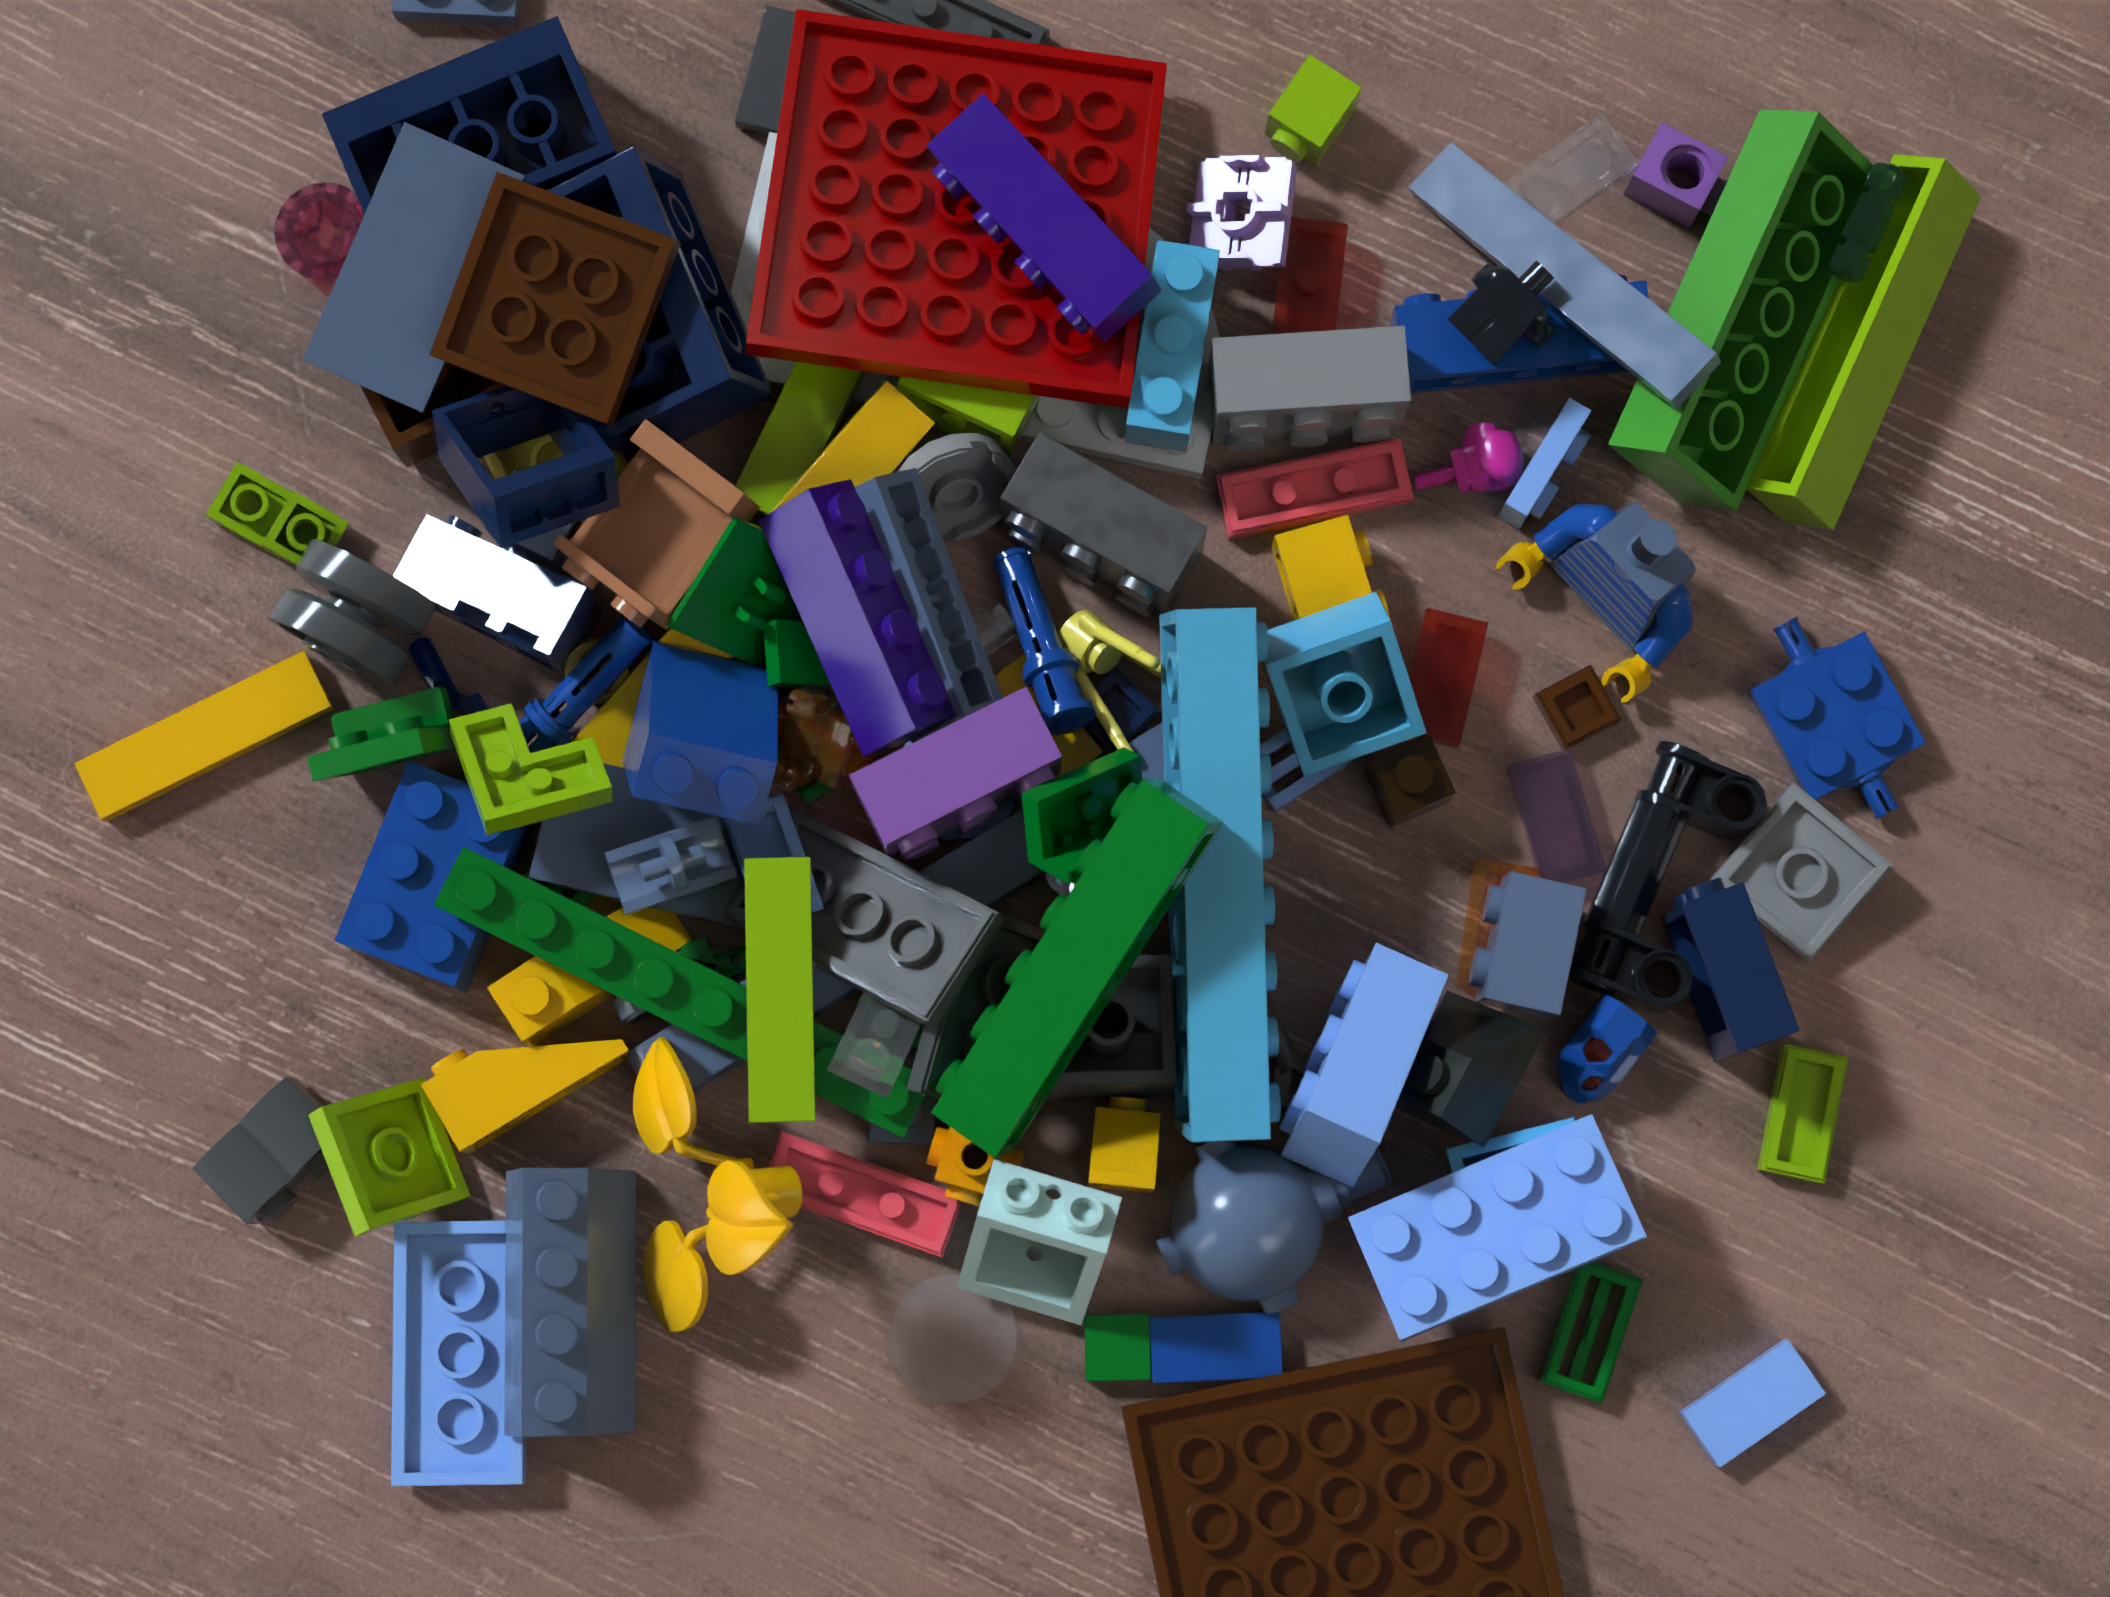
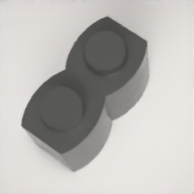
(266, 1155)

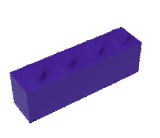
(1043, 218)
(856, 617)

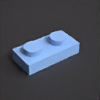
(1562, 444)

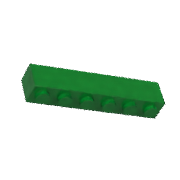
(1075, 966)

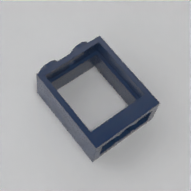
(537, 497)
(1732, 969)

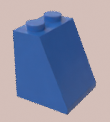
(703, 734)

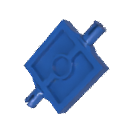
(1837, 717)

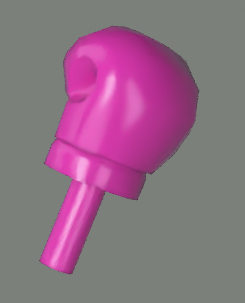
(1485, 463)

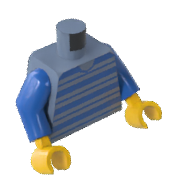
(1624, 573)

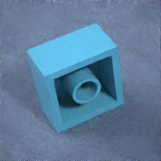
(1341, 684)

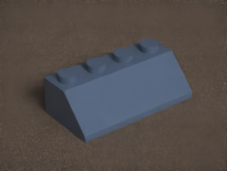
(570, 1302)

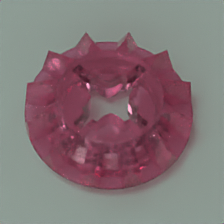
(303, 215)

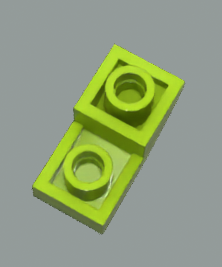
(272, 515)

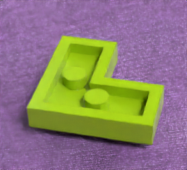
(522, 786)

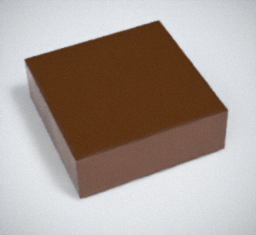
(1576, 708)

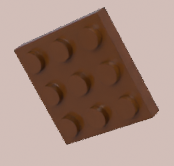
(555, 298)

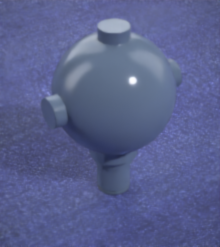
(1256, 1220)

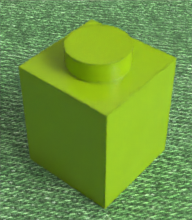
(1311, 112)

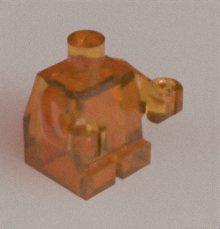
(816, 744)

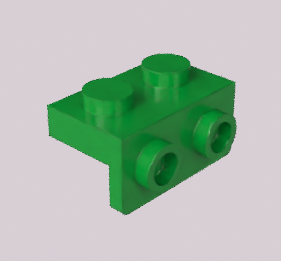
(1075, 810)

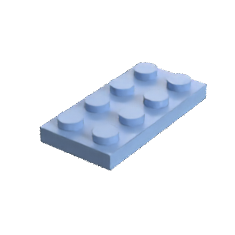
(1497, 1228)
(451, 1357)

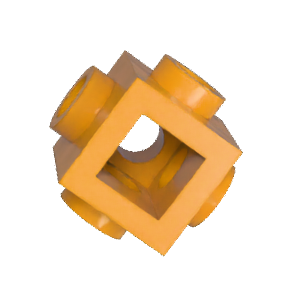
(962, 1183)

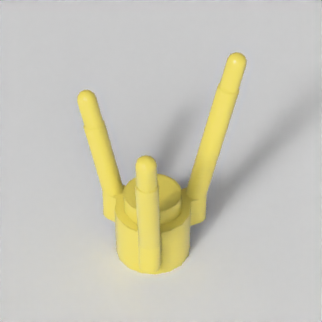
(1098, 651)

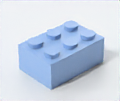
(1360, 1063)

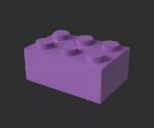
(957, 775)

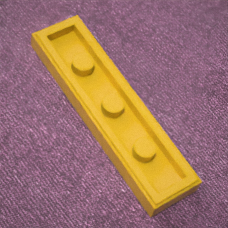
(204, 736)

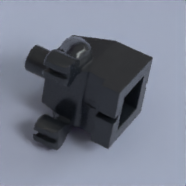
(1505, 311)

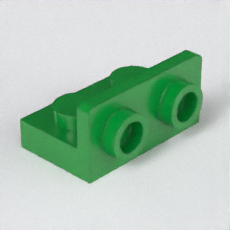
(386, 734)

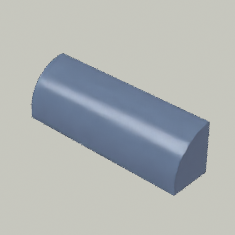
(930, 589)

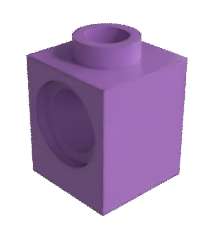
(1677, 150)

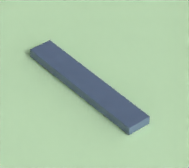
(1583, 287)

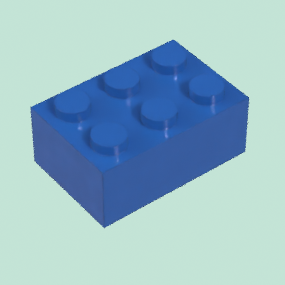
(410, 860)

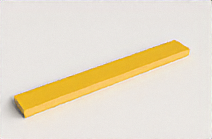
(864, 449)

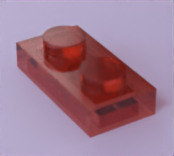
(1311, 278)
(1446, 672)

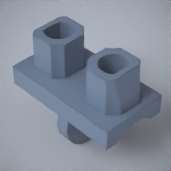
(670, 865)

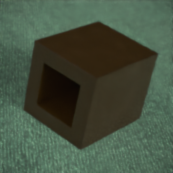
(1409, 781)

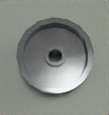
(355, 606)

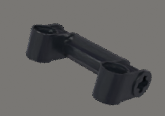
(1639, 869)

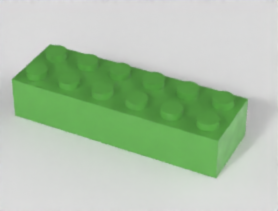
(1755, 301)

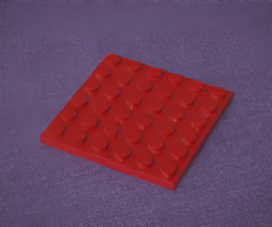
(891, 272)

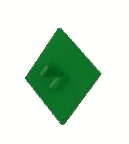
(736, 595)

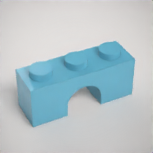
(1172, 347)

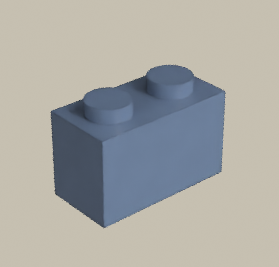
(1527, 944)

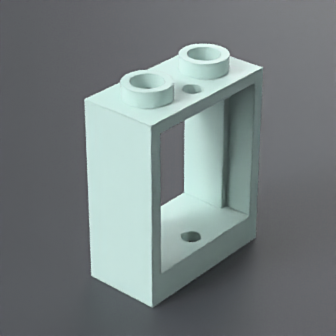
(1061, 1234)

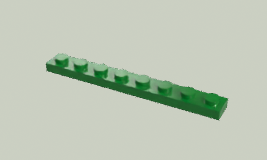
(643, 974)

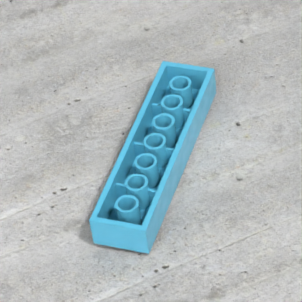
(1223, 907)

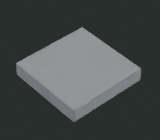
(1803, 871)

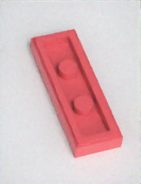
(1314, 489)
(869, 1195)

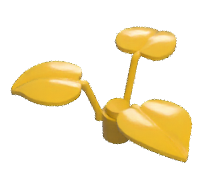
(744, 1202)

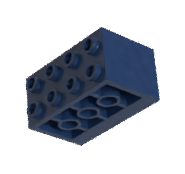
(506, 101)
(695, 349)

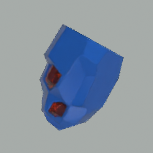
(1602, 1050)

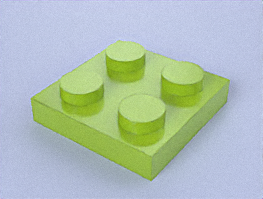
(388, 1156)

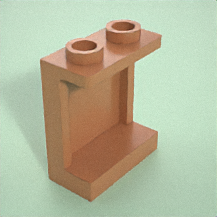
(660, 533)

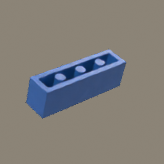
(1447, 360)

